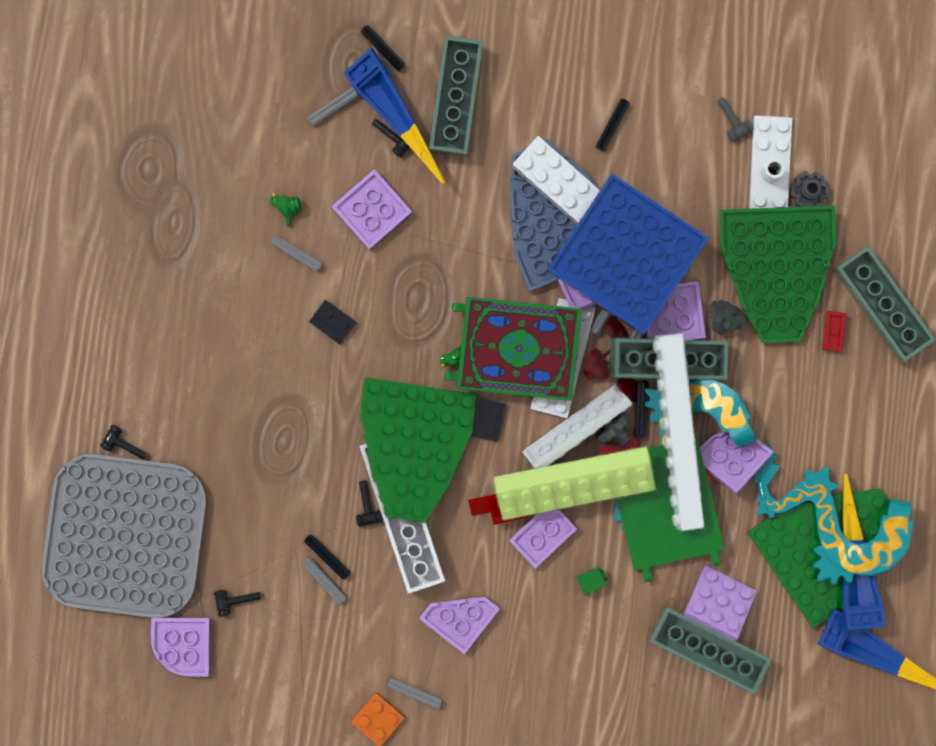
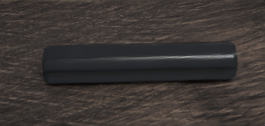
(382, 47)
(612, 124)
(641, 409)
(327, 557)

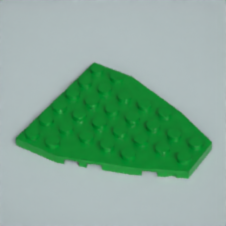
(778, 264)
(413, 442)
(789, 544)

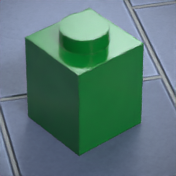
(592, 580)

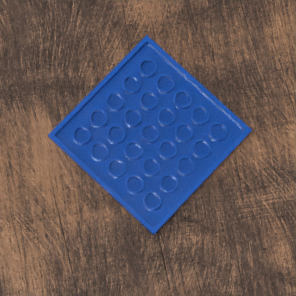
(627, 254)

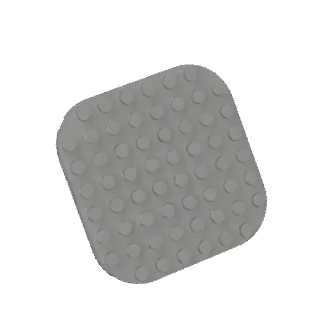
(124, 535)

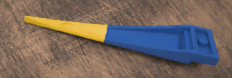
(378, 88)
(860, 597)
(870, 650)

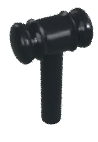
(400, 147)
(112, 439)
(369, 517)
(224, 602)

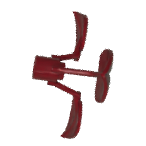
(596, 366)

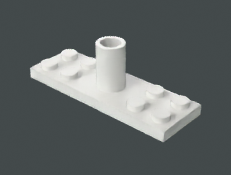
(770, 150)

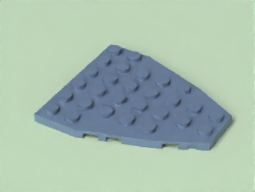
(537, 227)

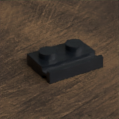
(332, 322)
(488, 419)

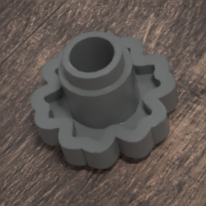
(809, 190)
(726, 317)
(614, 430)

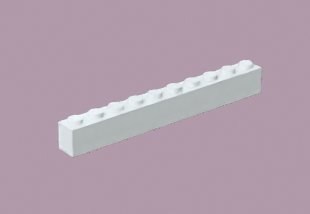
(679, 431)

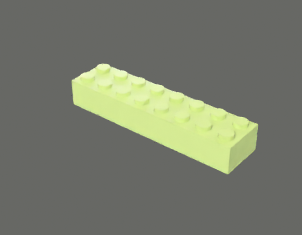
(574, 483)

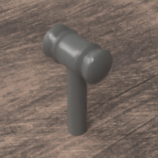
(739, 129)

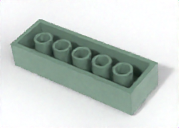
(456, 96)
(884, 304)
(637, 359)
(709, 650)

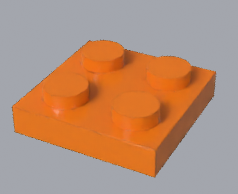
(377, 719)

